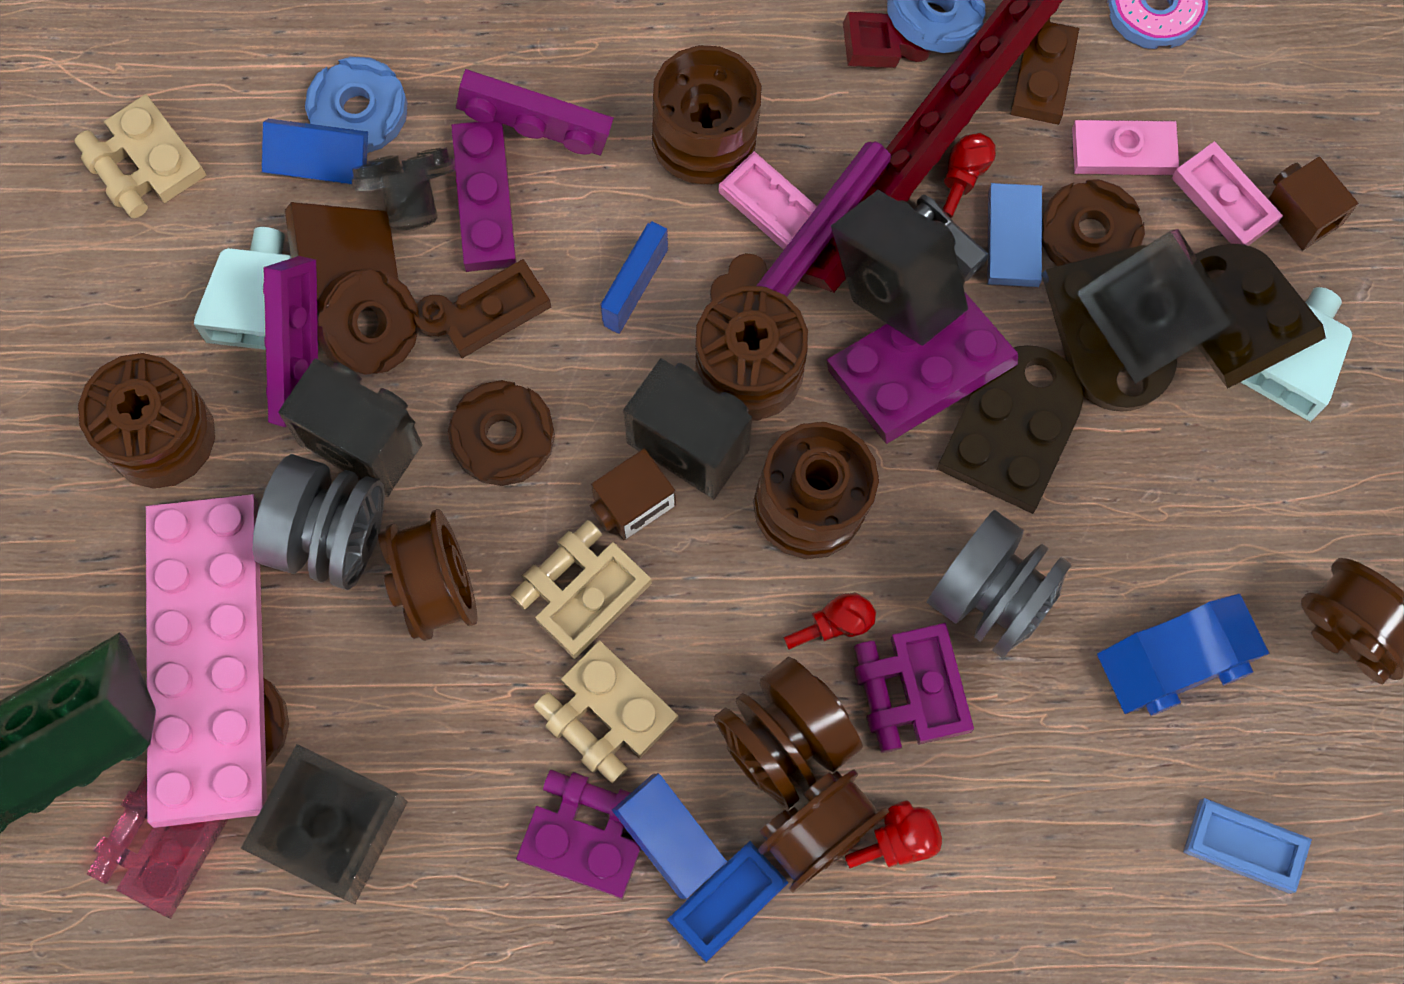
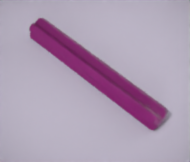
(817, 229)

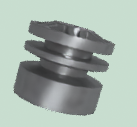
(318, 521)
(999, 584)

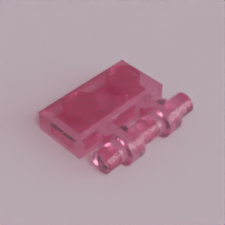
(164, 863)

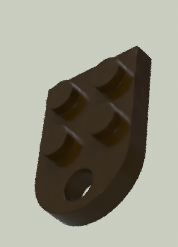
(1269, 314)
(1085, 344)
(1016, 430)

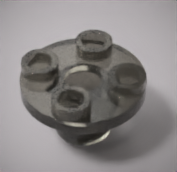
(405, 186)

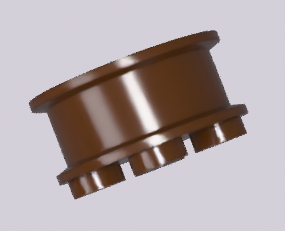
(428, 576)
(1361, 616)
(823, 829)

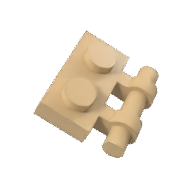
(154, 149)
(591, 599)
(618, 700)

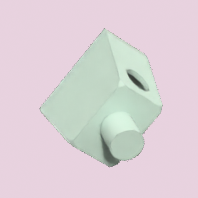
(234, 298)
(1309, 377)

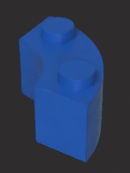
(1183, 654)

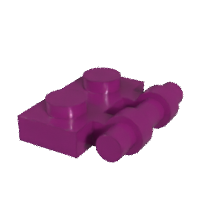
(930, 685)
(576, 849)

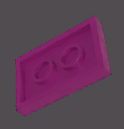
(907, 383)

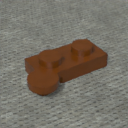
(1045, 74)
(485, 309)

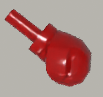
(967, 162)
(844, 615)
(908, 837)

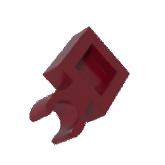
(875, 42)

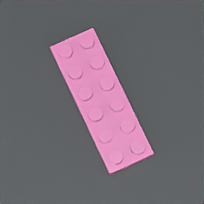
(204, 662)

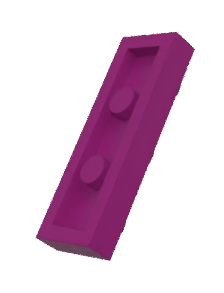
(533, 113)
(483, 196)
(289, 328)

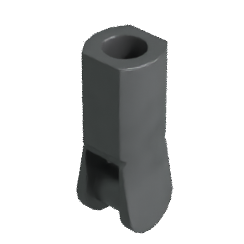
(968, 253)

